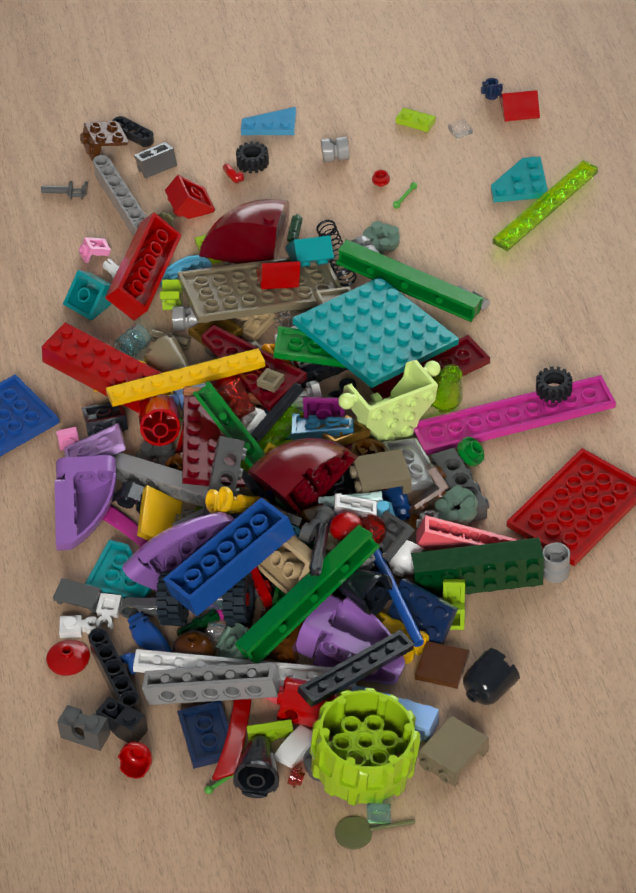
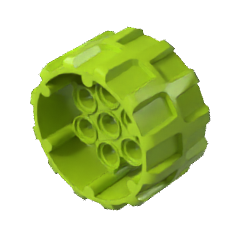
(350, 723)

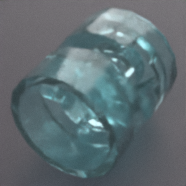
(133, 340)

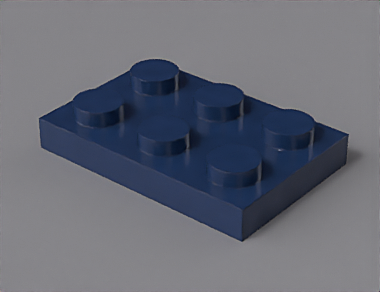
(428, 611)
(204, 732)

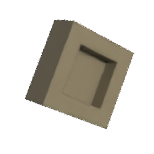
(270, 380)

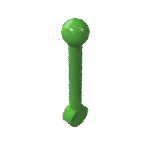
(396, 204)
(209, 789)

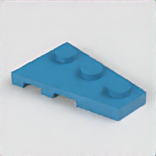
(272, 123)
(306, 427)

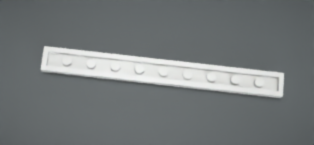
(157, 660)

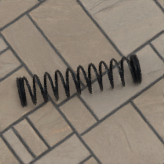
(333, 232)

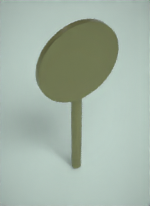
(357, 832)

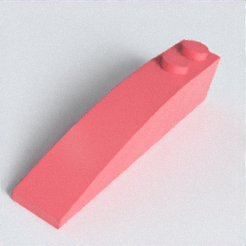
(442, 534)

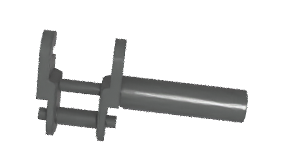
(66, 190)

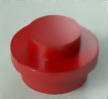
(380, 178)

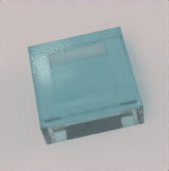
(379, 813)

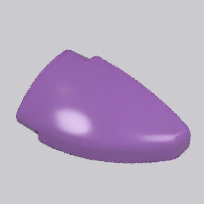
(82, 497)
(173, 547)
(341, 631)

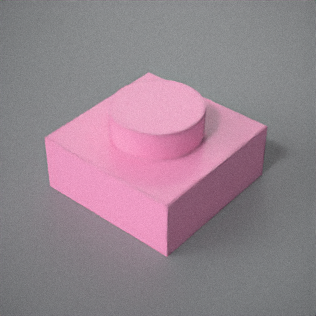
(67, 437)

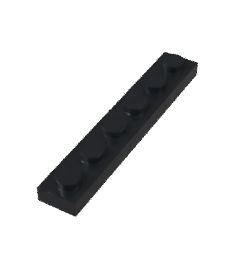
(355, 668)

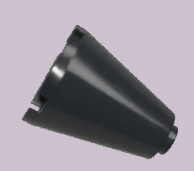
(367, 590)
(257, 769)

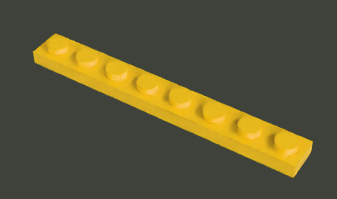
(185, 376)

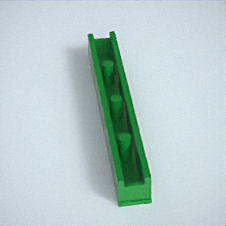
(409, 280)
(229, 423)
(306, 596)

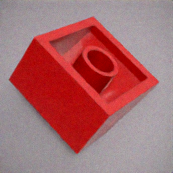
(188, 198)

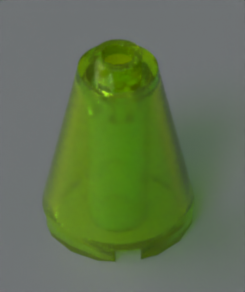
(449, 389)

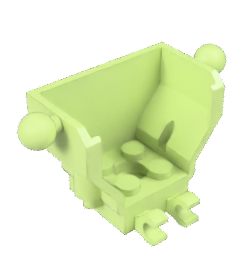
(400, 413)

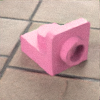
(93, 246)

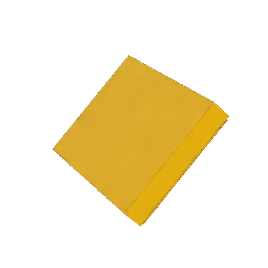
(156, 512)

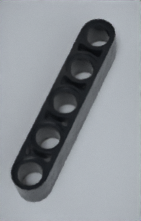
(113, 669)

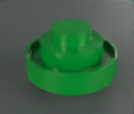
(471, 451)

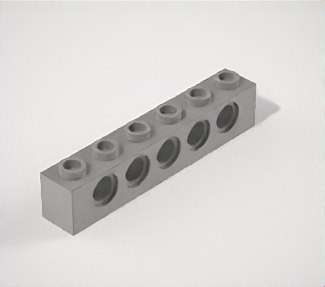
(211, 683)

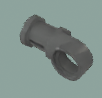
(323, 516)

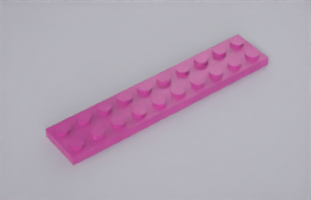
(511, 416)

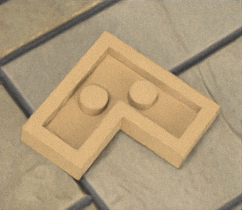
(256, 325)

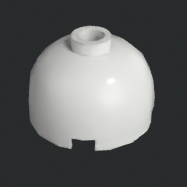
(401, 561)

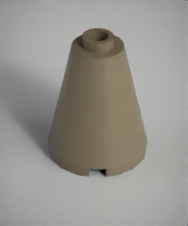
(166, 355)

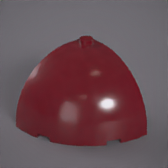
(248, 232)
(302, 470)

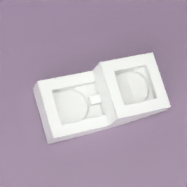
(294, 747)

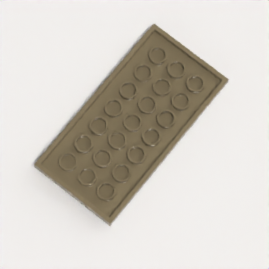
(236, 292)

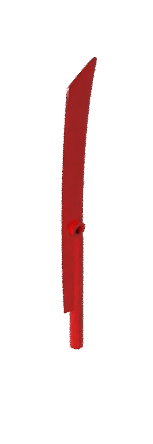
(235, 738)

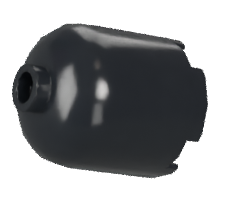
(489, 678)

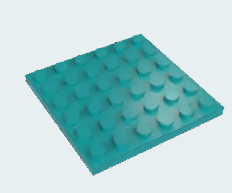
(375, 331)

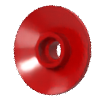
(70, 663)

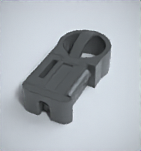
(144, 605)

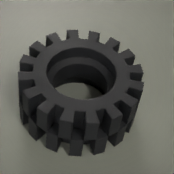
(260, 155)
(554, 392)

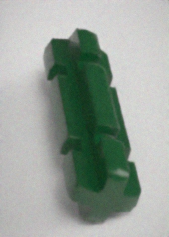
(294, 229)

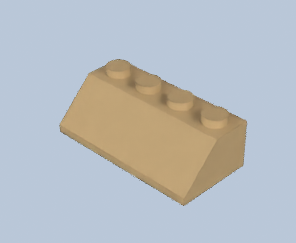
(287, 564)

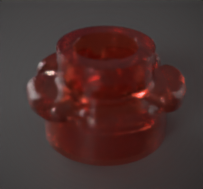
(296, 777)

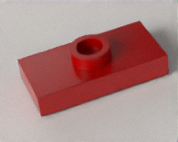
(262, 588)

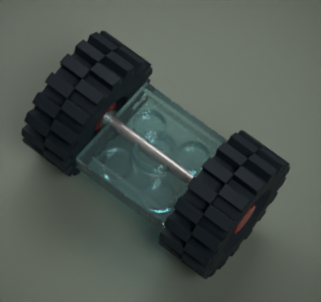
(235, 604)

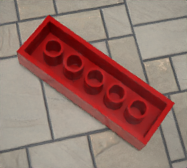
(143, 266)
(92, 361)

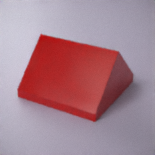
(520, 105)
(278, 275)

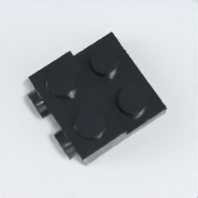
(103, 416)

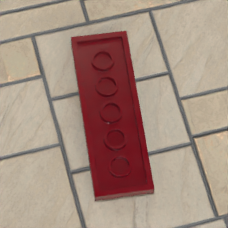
(465, 355)

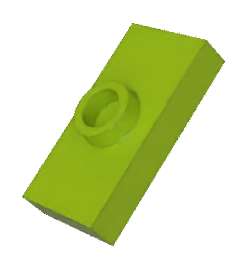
(271, 730)

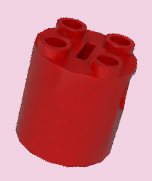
(159, 420)
(295, 707)

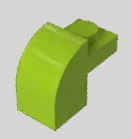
(171, 294)
(455, 595)

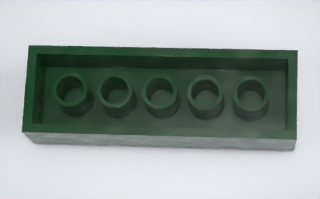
(482, 566)

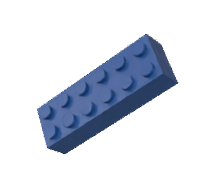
(229, 556)

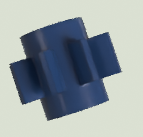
(491, 88)

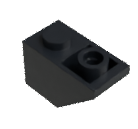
(123, 720)

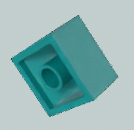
(310, 250)
(87, 295)

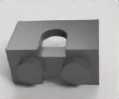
(95, 728)

